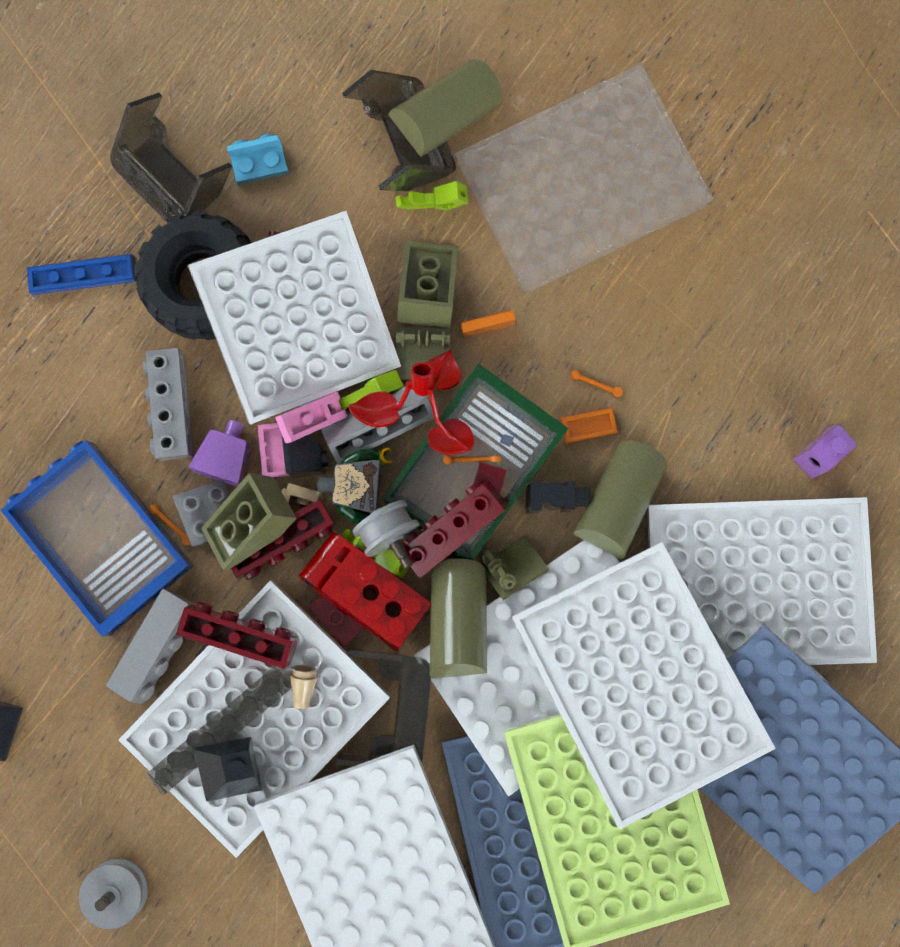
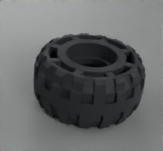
(165, 259)

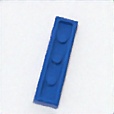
(81, 274)

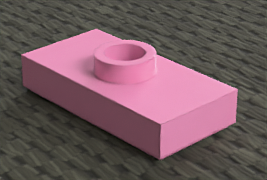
(271, 451)

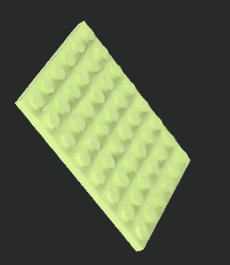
(603, 876)

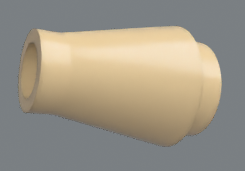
(303, 683)

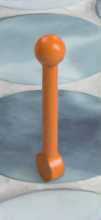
(616, 392)
(449, 459)
(154, 509)

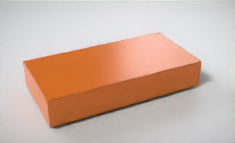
(488, 323)
(589, 425)

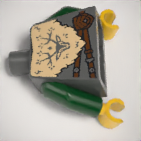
(356, 483)

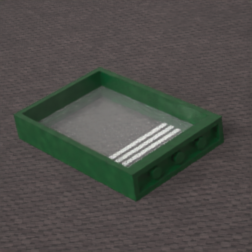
(502, 426)

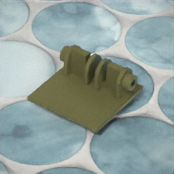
(418, 346)
(512, 567)

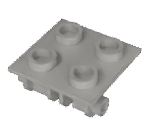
(198, 506)

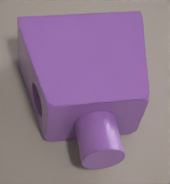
(827, 449)
(223, 455)

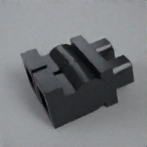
(555, 496)

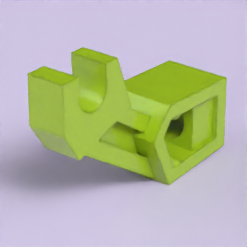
(443, 197)
(386, 382)
(386, 559)

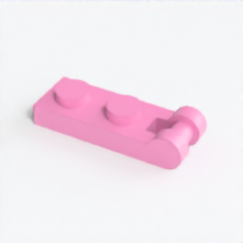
(310, 417)

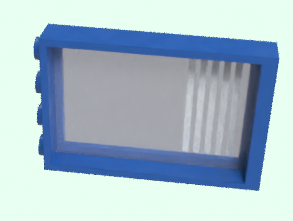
(96, 537)

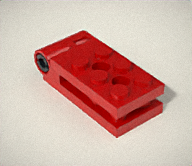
(341, 576)

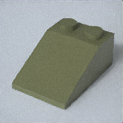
(427, 284)
(248, 520)

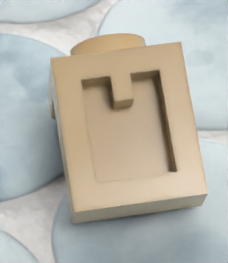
(304, 495)

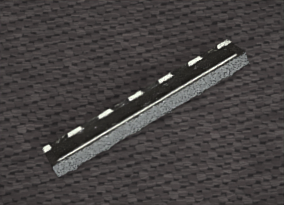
(220, 729)

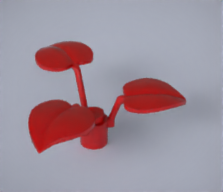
(441, 372)

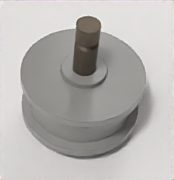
(386, 530)
(113, 893)

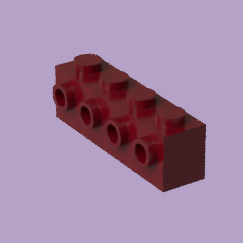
(309, 523)
(455, 527)
(237, 635)

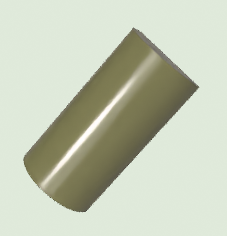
(448, 106)
(621, 497)
(458, 619)

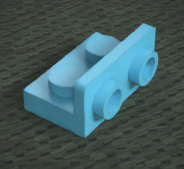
(258, 159)

